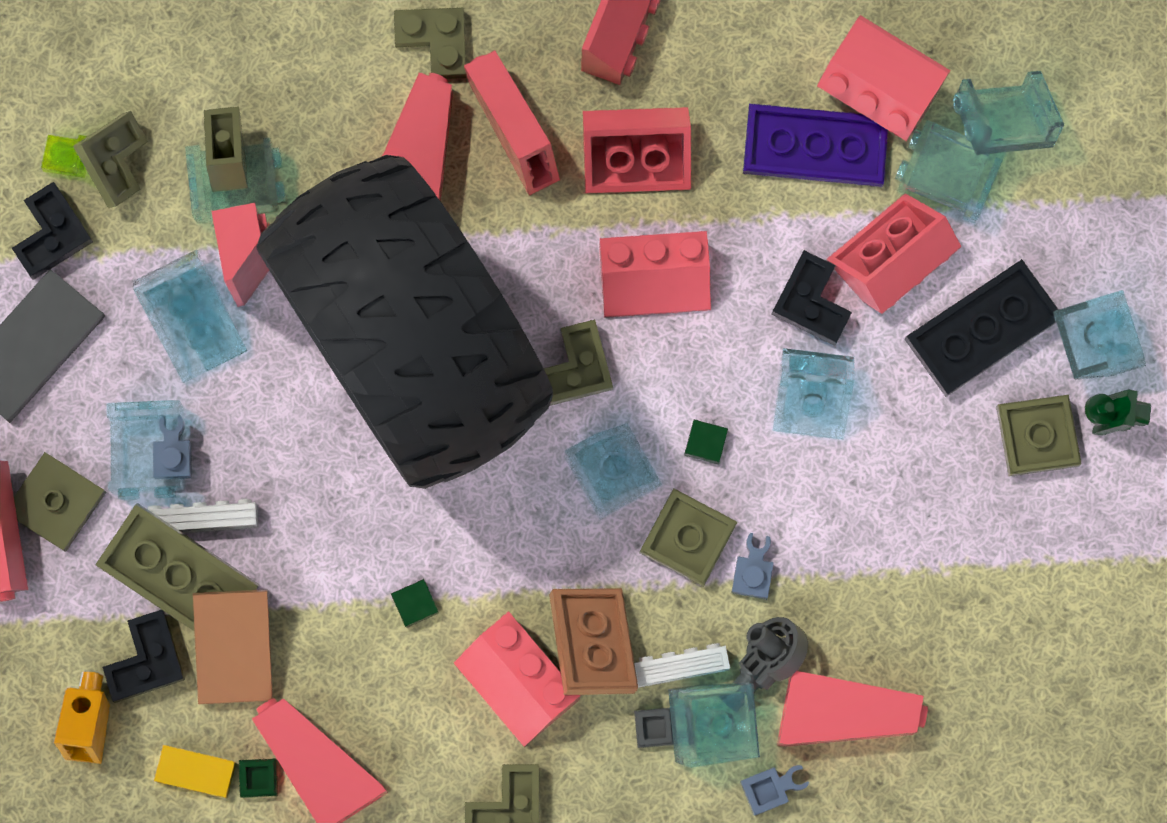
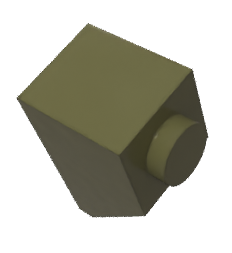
(225, 149)

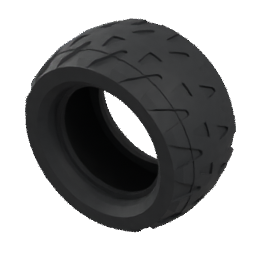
(407, 319)

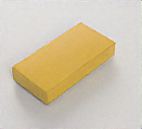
(195, 771)

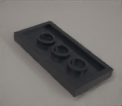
(983, 328)

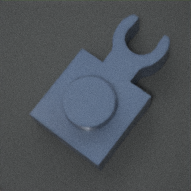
(172, 457)
(753, 574)
(768, 790)

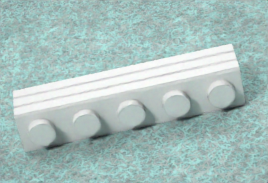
(210, 518)
(682, 666)

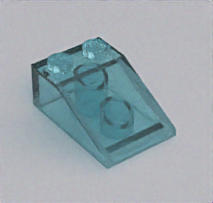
(189, 316)

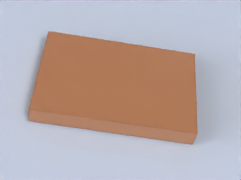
(593, 641)
(232, 646)

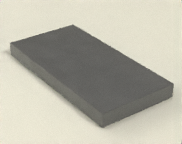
(40, 339)

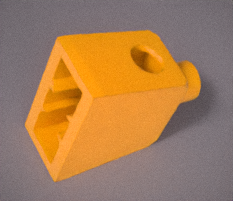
(82, 734)

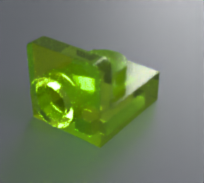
(62, 157)

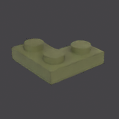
(439, 29)
(105, 154)
(586, 367)
(518, 802)

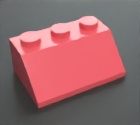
(613, 38)
(883, 78)
(637, 150)
(237, 238)
(895, 252)
(655, 274)
(515, 679)

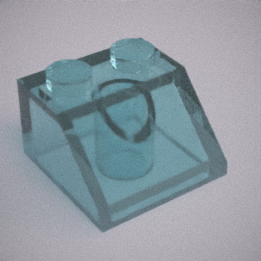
(1100, 337)
(813, 393)
(612, 469)
(713, 723)

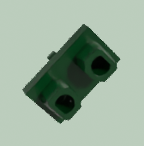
(1116, 412)

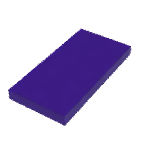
(814, 145)

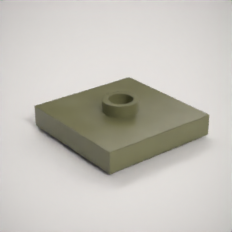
(1038, 435)
(56, 501)
(688, 537)

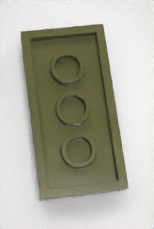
(167, 565)

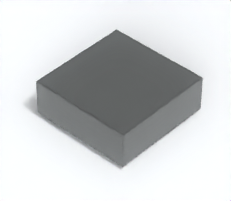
(653, 728)

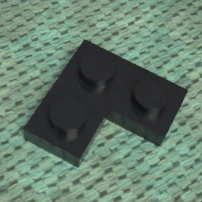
(60, 232)
(802, 300)
(155, 663)

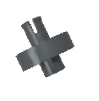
(770, 656)

